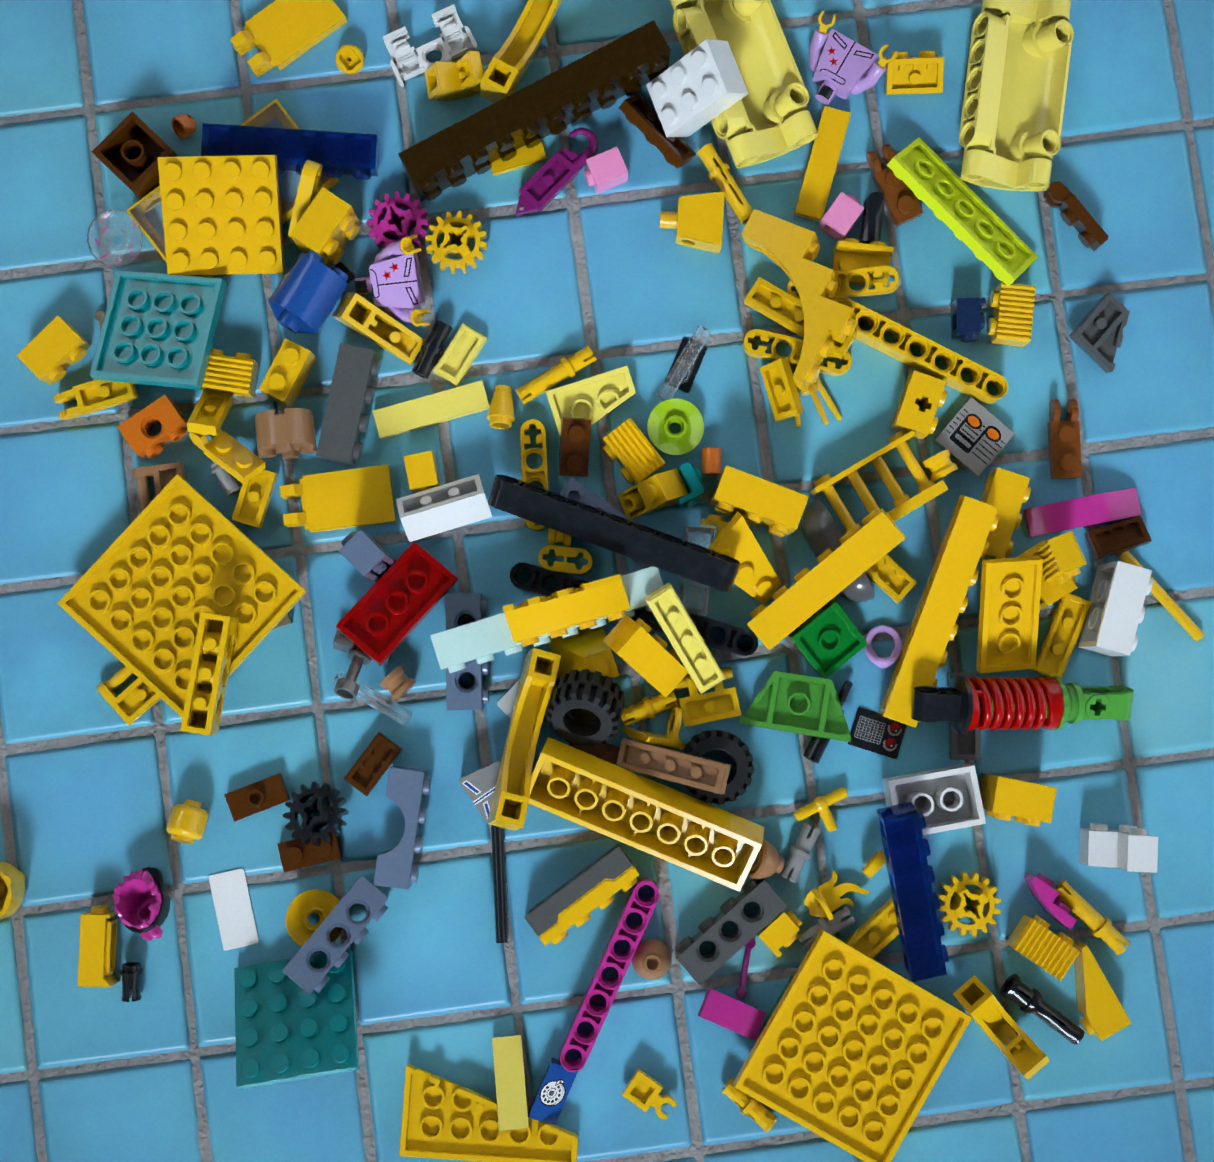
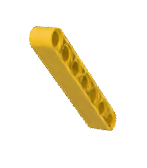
(929, 351)

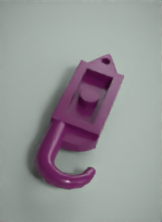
(555, 175)

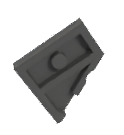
(1102, 331)

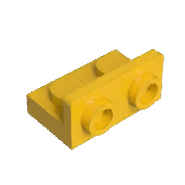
(914, 73)
(854, 255)

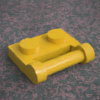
(132, 701)

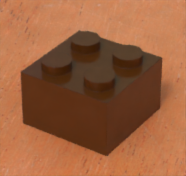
(133, 153)

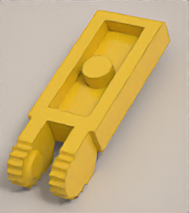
(95, 396)
(230, 455)

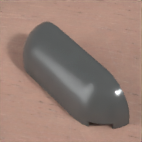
(823, 533)

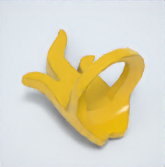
(670, 738)
(826, 897)

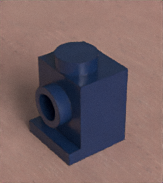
(967, 318)

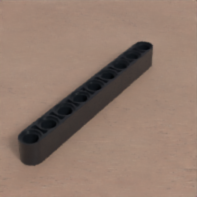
(614, 533)
(703, 624)

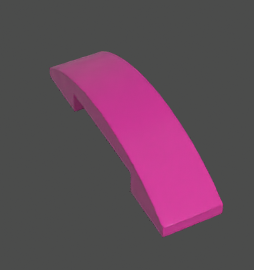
(1082, 512)

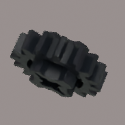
(310, 824)

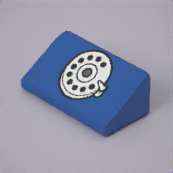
(552, 1093)

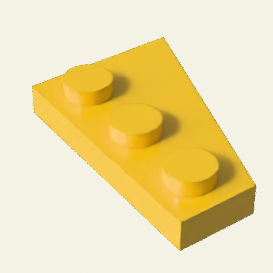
(755, 571)

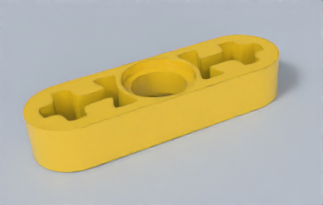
(306, 190)

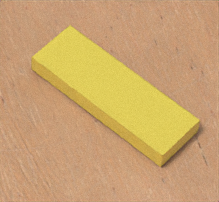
(510, 1083)

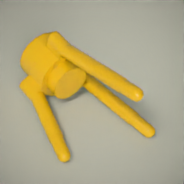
(812, 391)

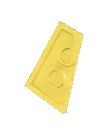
(591, 396)

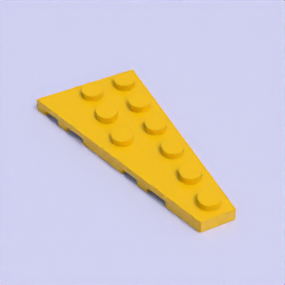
(462, 1124)

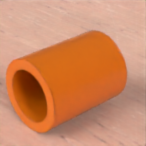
(711, 461)

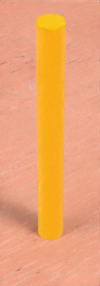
(1167, 602)

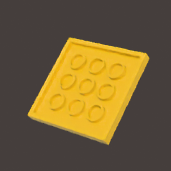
(221, 215)

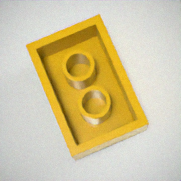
(758, 501)

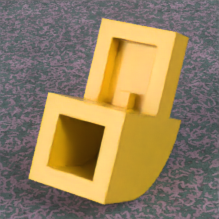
(455, 79)

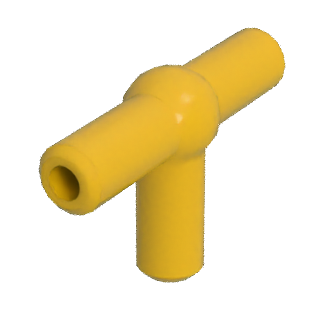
(821, 805)

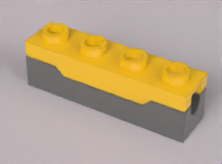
(581, 895)

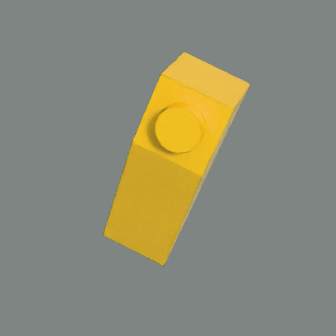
(378, 327)
(1096, 1000)

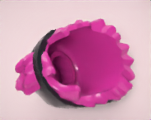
(142, 902)

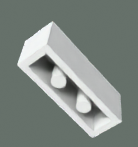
(443, 508)

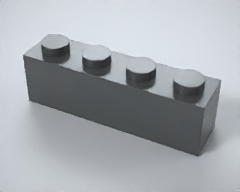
(347, 405)

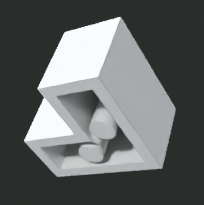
(1124, 848)

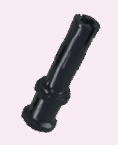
(1031, 1002)

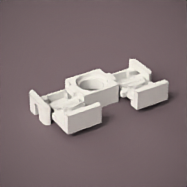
(455, 45)

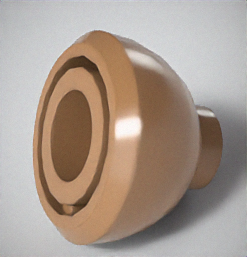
(766, 862)
(651, 959)

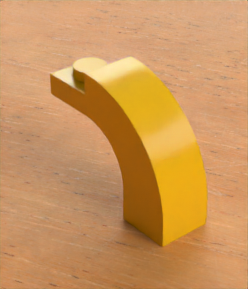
(1000, 1027)

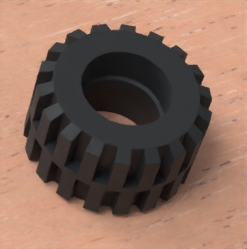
(585, 708)
(741, 758)

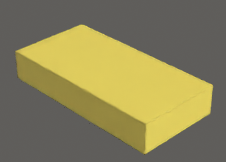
(460, 355)

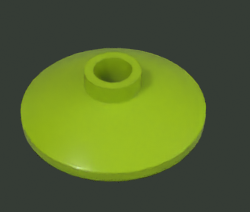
(675, 412)

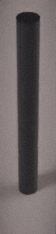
(499, 884)

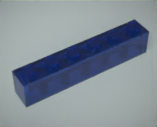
(336, 151)
(912, 891)

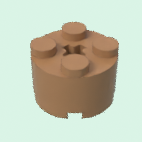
(285, 433)

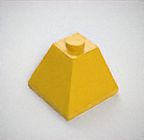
(584, 651)

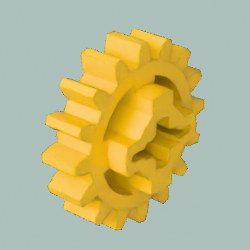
(448, 250)
(979, 898)

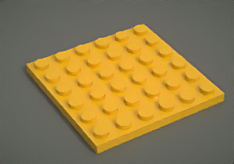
(167, 570)
(852, 1050)

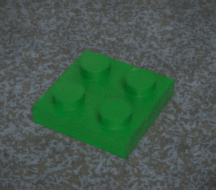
(828, 639)

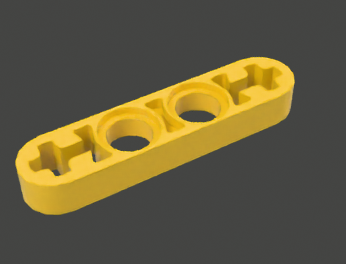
(844, 277)
(796, 348)
(534, 475)

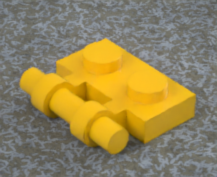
(710, 705)

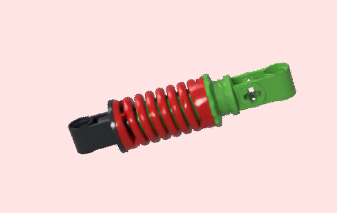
(1018, 703)

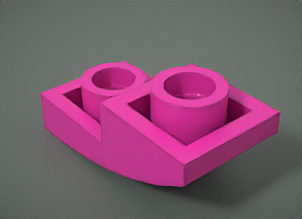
(1045, 895)
(731, 1014)

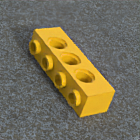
(209, 674)

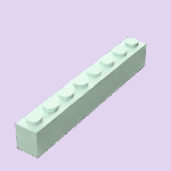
(492, 635)

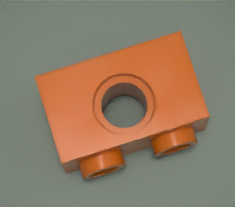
(138, 427)

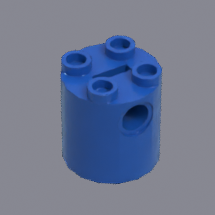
(307, 294)

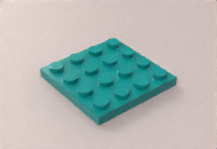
(158, 329)
(289, 1033)

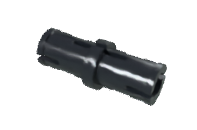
(432, 349)

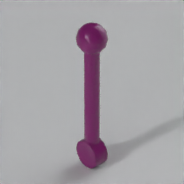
(741, 991)

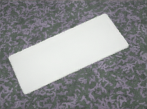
(233, 909)

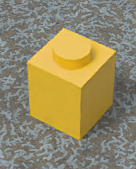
(421, 471)

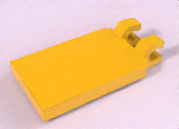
(286, 32)
(342, 499)

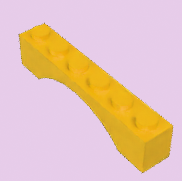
(518, 50)
(515, 771)

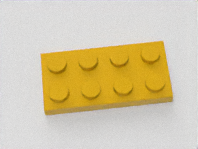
(1009, 614)

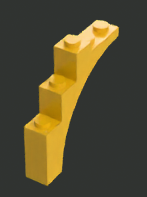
(824, 319)

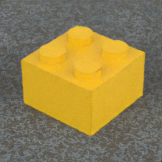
(326, 227)
(1012, 797)

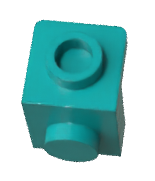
(692, 479)

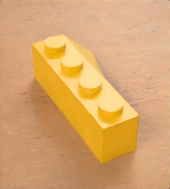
(567, 609)

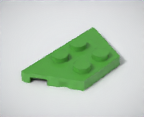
(799, 706)

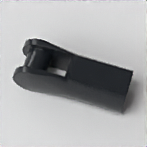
(872, 218)

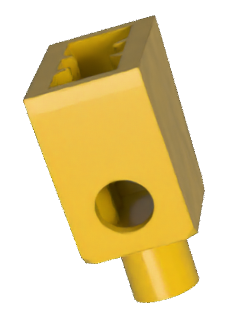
(697, 221)

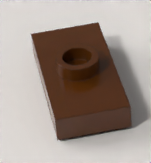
(1118, 537)
(373, 764)
(257, 797)

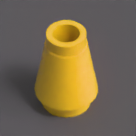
(501, 408)

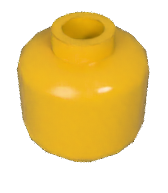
(187, 822)

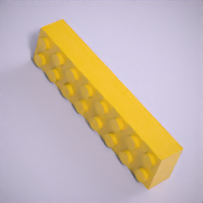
(645, 814)

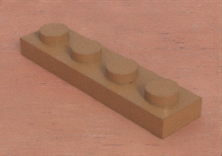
(673, 766)

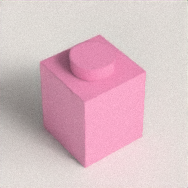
(605, 170)
(841, 216)

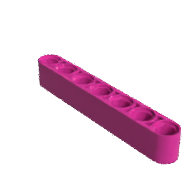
(605, 987)

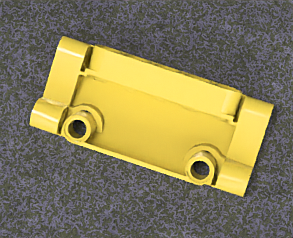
(1015, 93)
(775, 111)

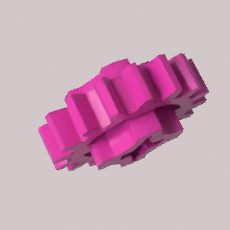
(409, 218)

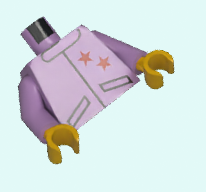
(842, 64)
(396, 282)

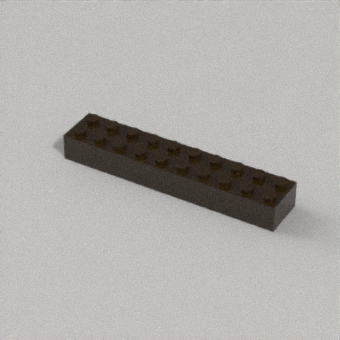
(536, 112)

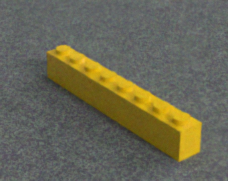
(940, 606)

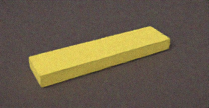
(431, 409)
(684, 637)

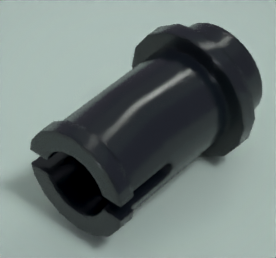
(131, 981)

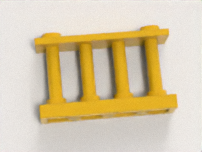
(902, 503)

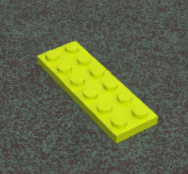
(962, 211)

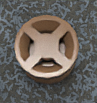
(397, 683)

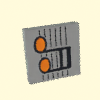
(974, 437)

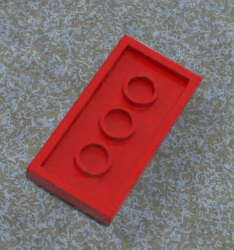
(396, 603)

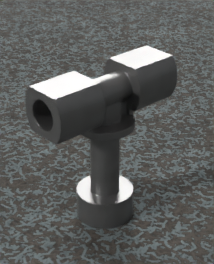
(347, 687)

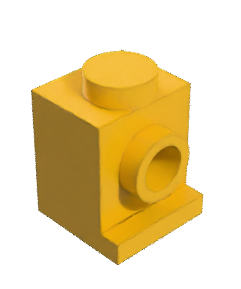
(780, 932)

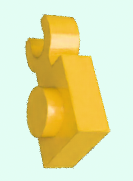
(645, 1092)

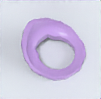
(894, 655)

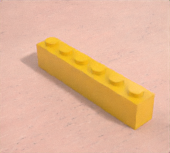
(827, 579)

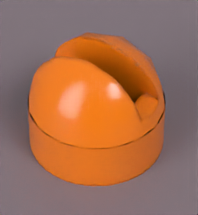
(183, 125)

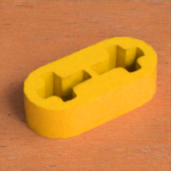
(566, 552)

